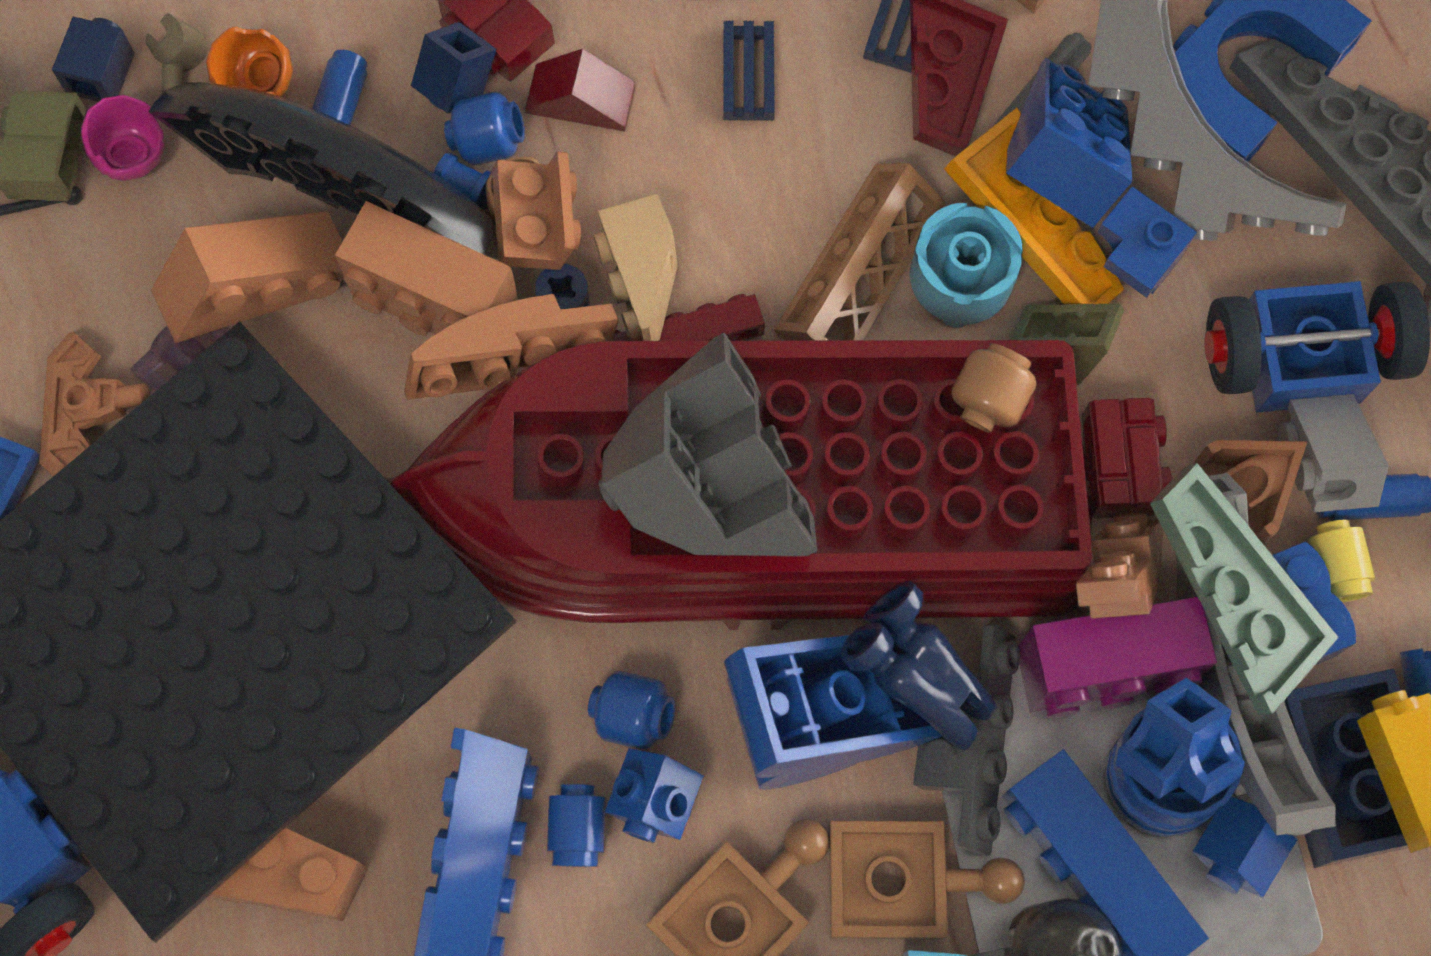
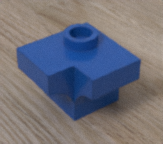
(1144, 241)
(1182, 744)

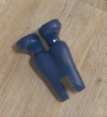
(926, 670)

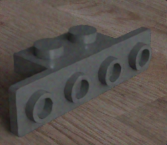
(984, 763)

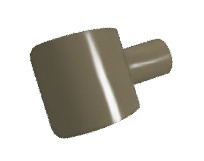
(178, 52)

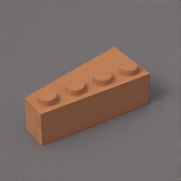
(296, 878)

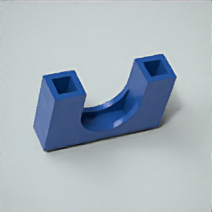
(1311, 27)

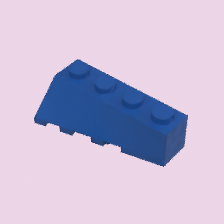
(477, 848)

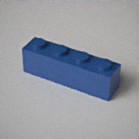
(1100, 859)

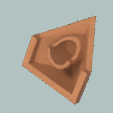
(1263, 471)

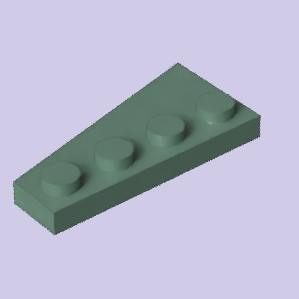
(1248, 597)

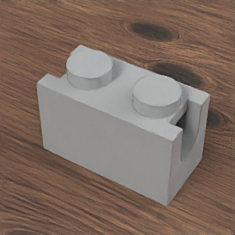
(1341, 459)

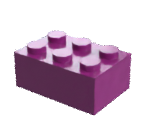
(1114, 657)

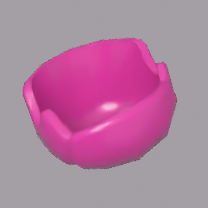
(122, 138)

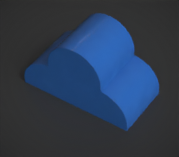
(813, 713)

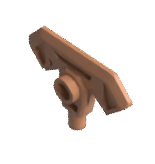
(78, 402)

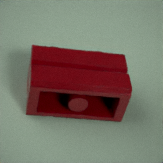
(1124, 455)

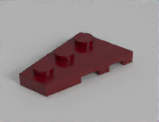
(950, 69)

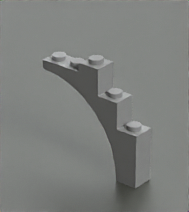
(1215, 183)
(1275, 764)

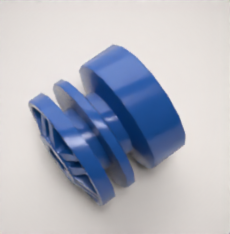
(1165, 817)

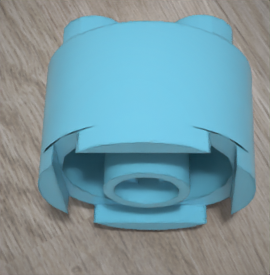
(942, 257)

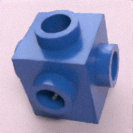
(653, 795)

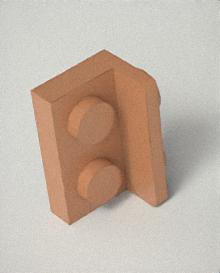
(535, 212)

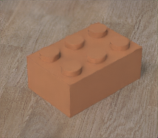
(418, 272)

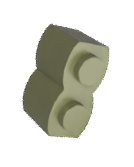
(41, 145)

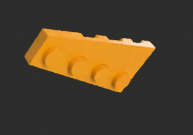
(1050, 236)

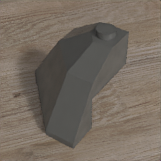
(704, 468)

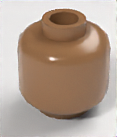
(994, 387)

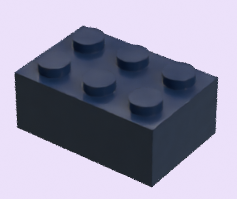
(1336, 749)

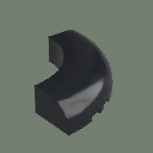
(319, 154)

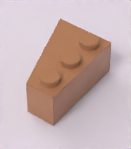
(246, 271)

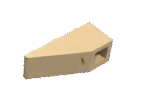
(644, 263)

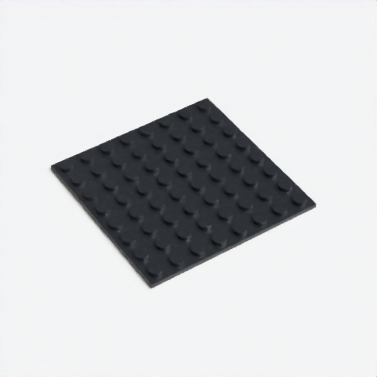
(217, 627)

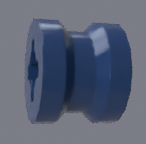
(569, 276)

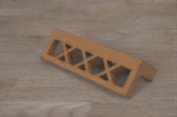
(855, 246)

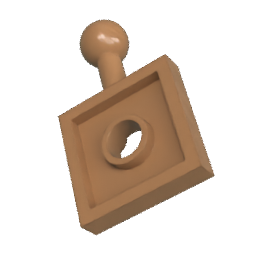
(919, 854)
(734, 884)

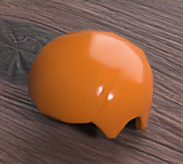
(250, 60)

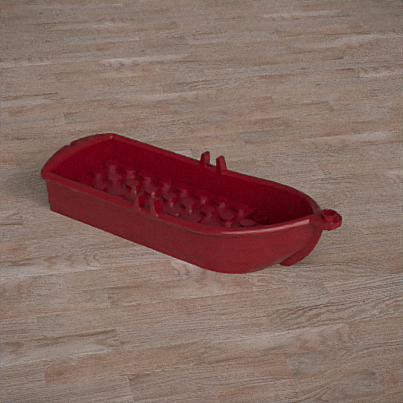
(871, 446)

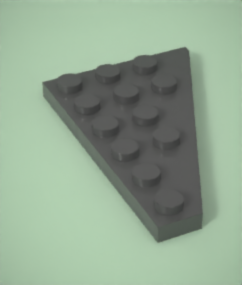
(1356, 138)

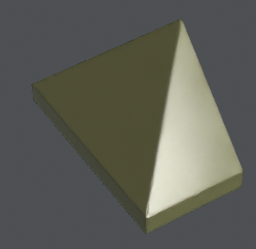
(1083, 326)

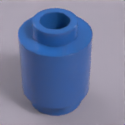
(576, 826)

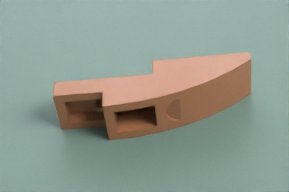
(498, 340)
(1124, 567)

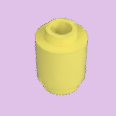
(1346, 559)

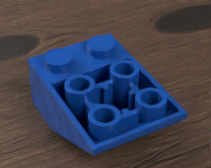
(1071, 144)

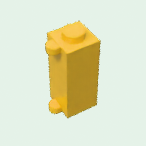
(1401, 750)

